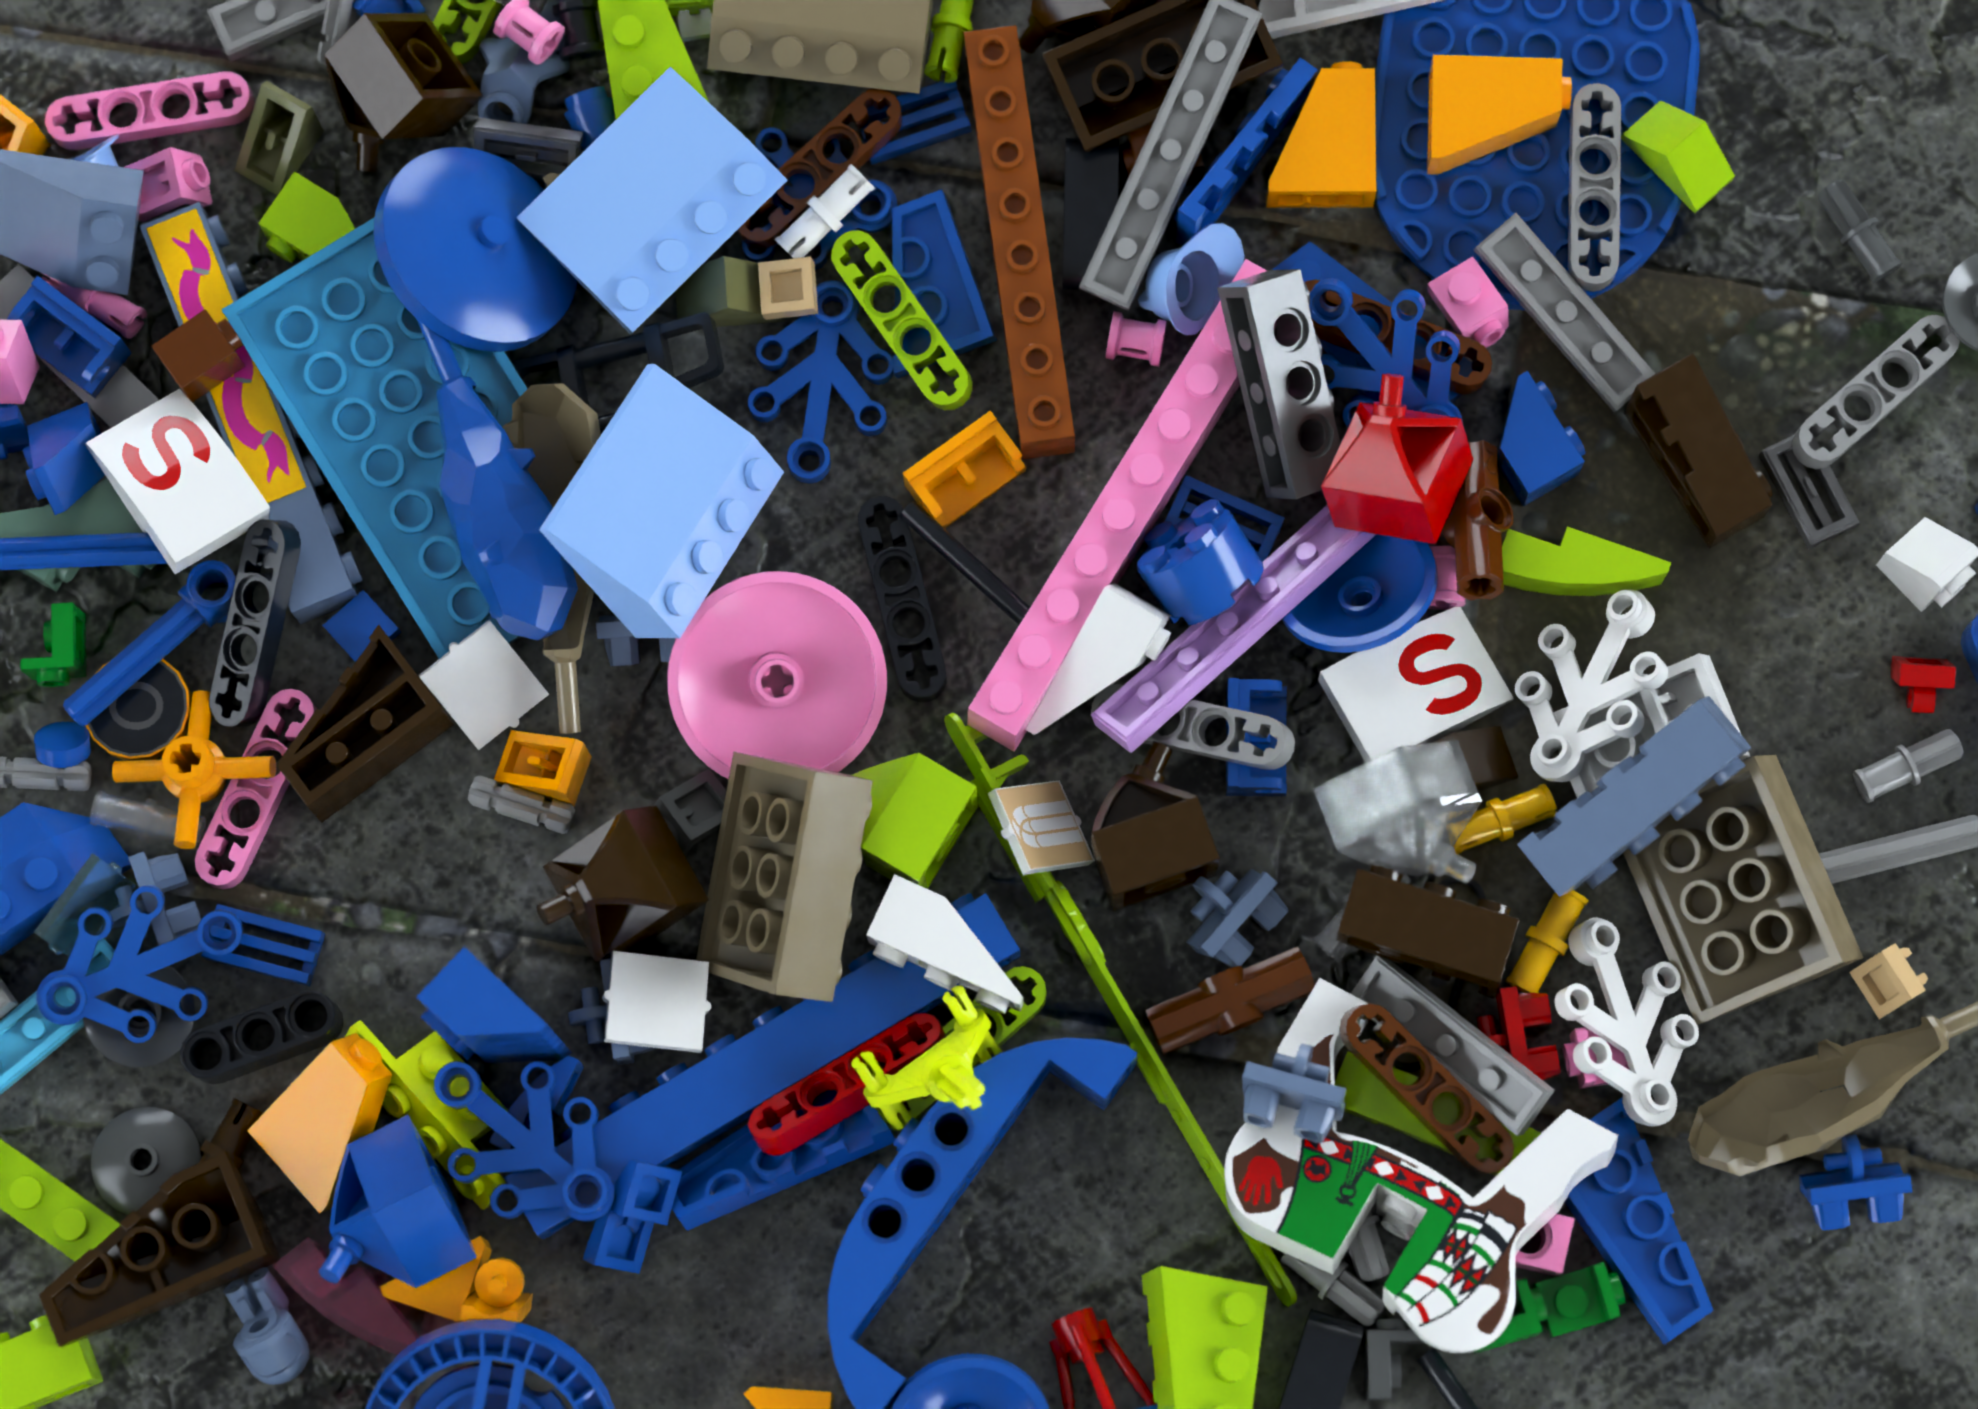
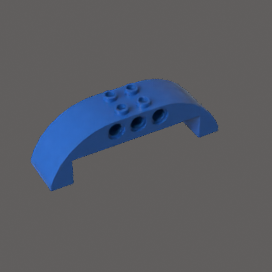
(873, 1266)

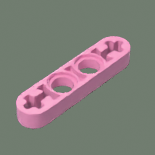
(149, 102)
(266, 792)

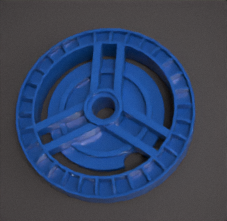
(489, 1383)

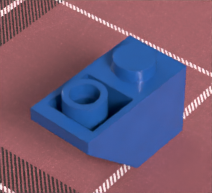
(1534, 446)
(59, 457)

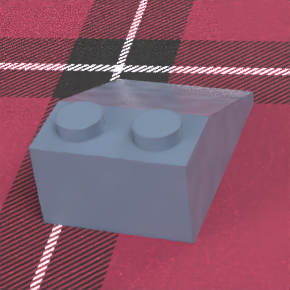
(70, 219)

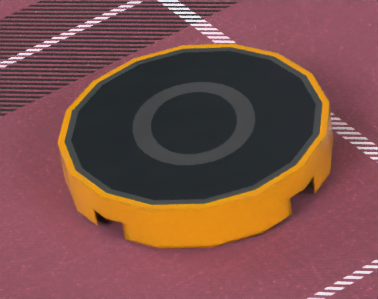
(145, 716)

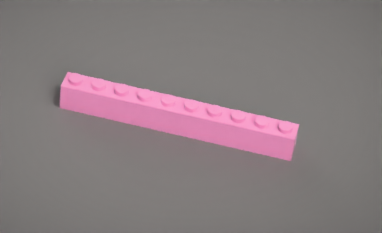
(1111, 531)

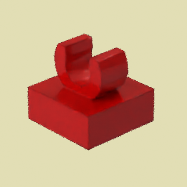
(1922, 679)

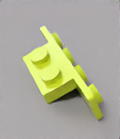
(440, 1126)

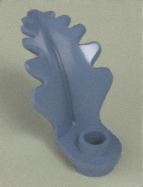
(513, 77)

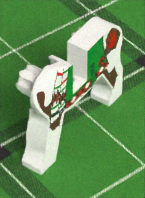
(1460, 1263)

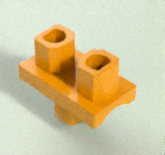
(498, 1293)

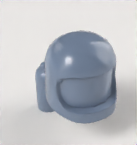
(270, 1337)

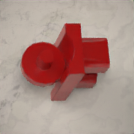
(1516, 1014)

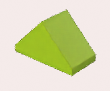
(1680, 153)

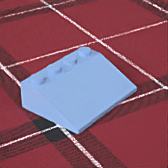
(651, 199)
(661, 504)

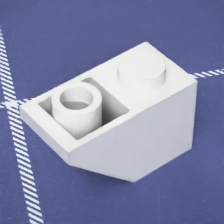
(1929, 564)

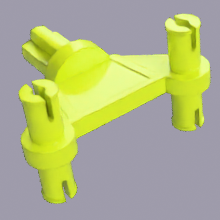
(940, 1071)

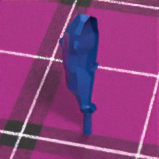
(497, 509)

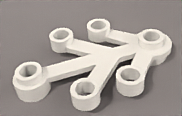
(1590, 692)
(1626, 1028)

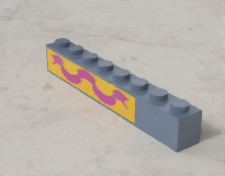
(249, 416)

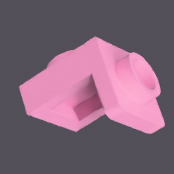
(1471, 303)

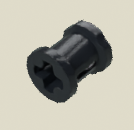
(581, 30)

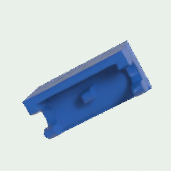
(69, 337)
(1263, 698)

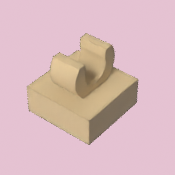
(788, 288)
(1888, 980)

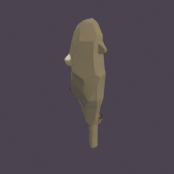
(561, 435)
(1784, 1114)

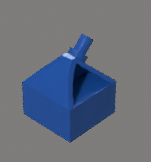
(395, 1210)

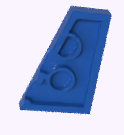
(939, 274)

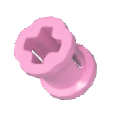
(529, 30)
(1136, 339)
(1446, 591)

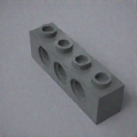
(1262, 367)

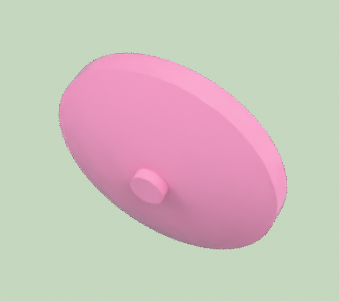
(777, 674)

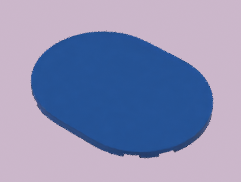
(1630, 45)

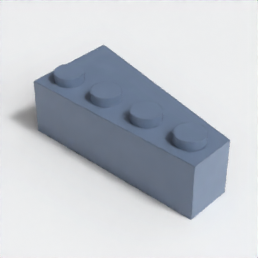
(1636, 798)

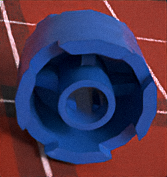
(1198, 563)

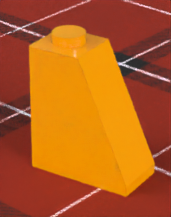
(1490, 105)
(1332, 145)
(322, 1114)

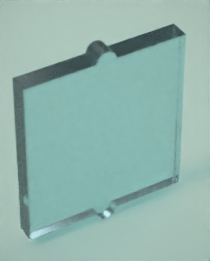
(91, 887)

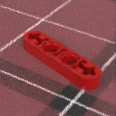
(841, 1077)

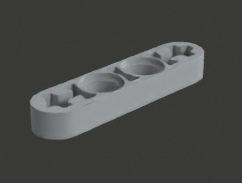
(1598, 187)
(1878, 394)
(1194, 720)

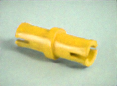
(1504, 817)
(1546, 941)

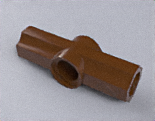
(1476, 527)
(1230, 1000)

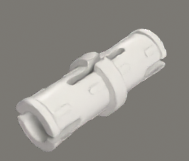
(825, 213)

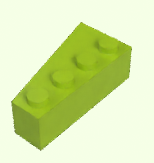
(640, 47)
(1203, 1338)

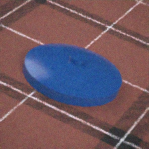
(461, 254)

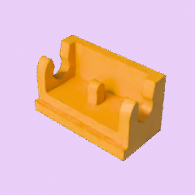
(964, 470)

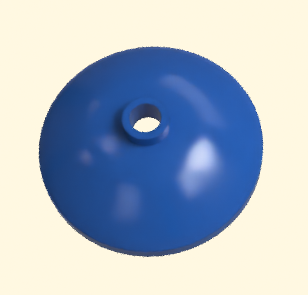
(1368, 597)
(970, 1383)

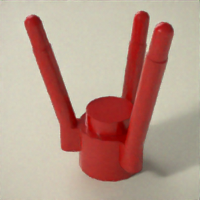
(1081, 1339)

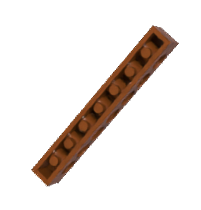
(1019, 242)

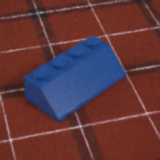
(485, 1017)

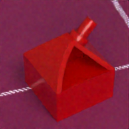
(1397, 469)

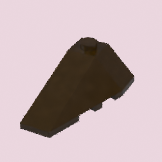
(176, 1246)

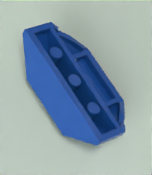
(40, 859)

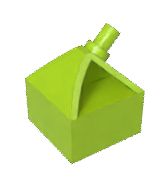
(914, 817)

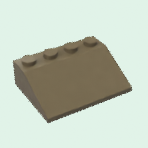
(824, 41)
(784, 876)
(1742, 895)

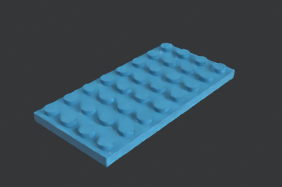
(366, 406)

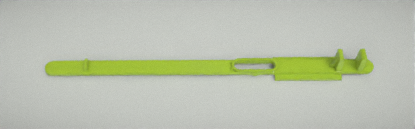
(1092, 957)

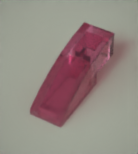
(351, 1303)

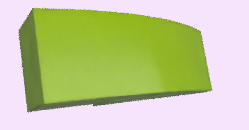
(1578, 565)

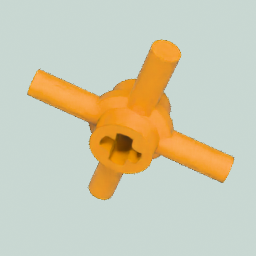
(193, 770)

